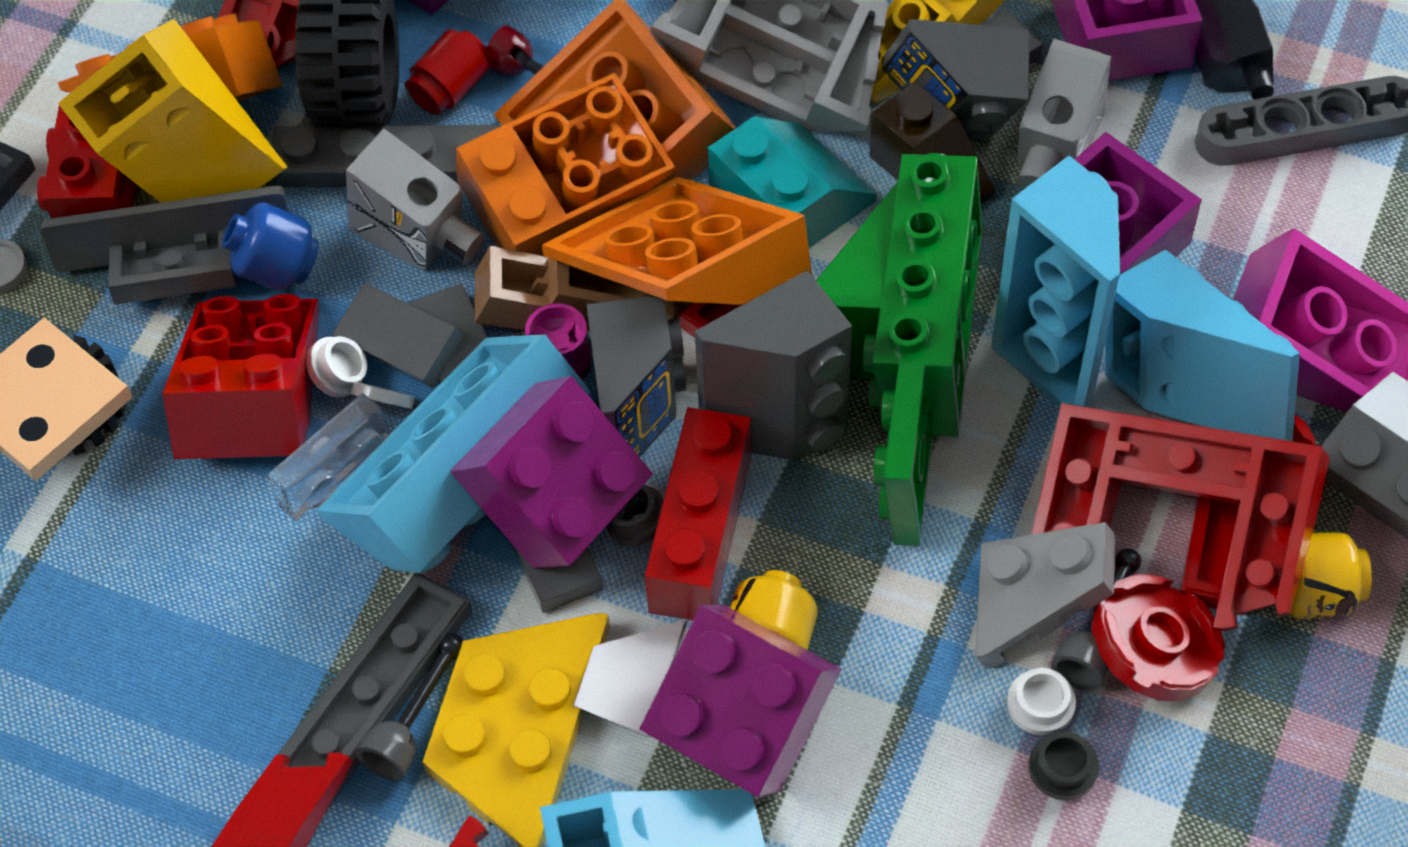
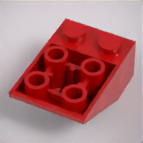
(242, 378)

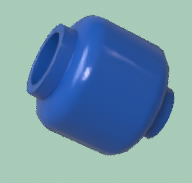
(270, 246)

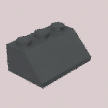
(782, 366)
(1372, 453)

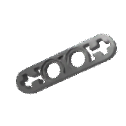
(1304, 112)

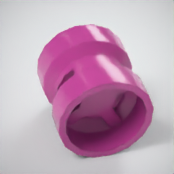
(566, 331)

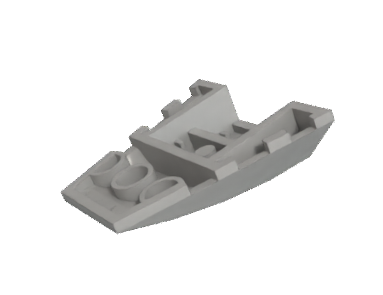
(783, 56)

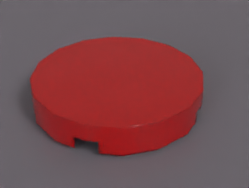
(1158, 638)

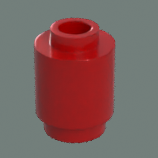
(447, 71)

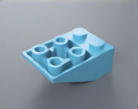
(1198, 353)
(655, 820)

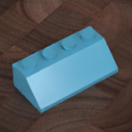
(1059, 282)
(403, 497)

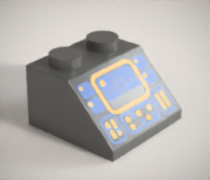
(967, 67)
(637, 366)

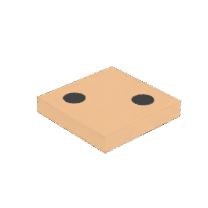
(52, 398)

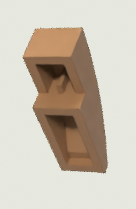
(517, 283)

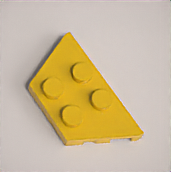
(513, 722)

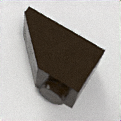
(920, 125)

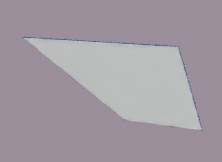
(627, 675)

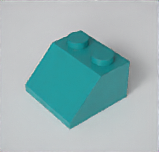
(791, 170)

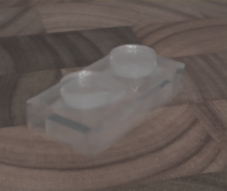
(328, 457)

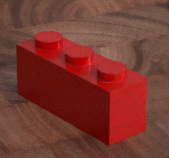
(698, 513)

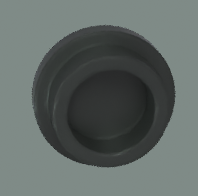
(1063, 765)

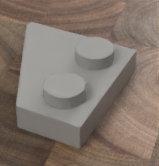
(1039, 583)

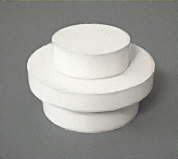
(336, 365)
(1041, 701)

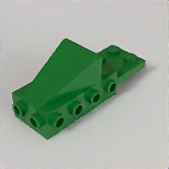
(910, 303)

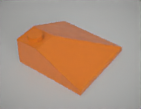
(663, 90)
(690, 244)

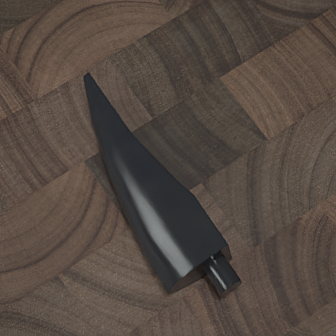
(1235, 48)

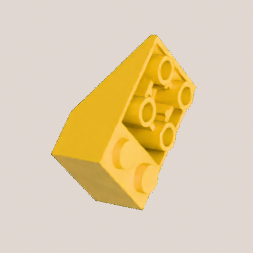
(171, 121)

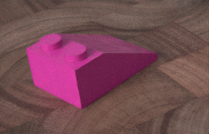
(1332, 313)

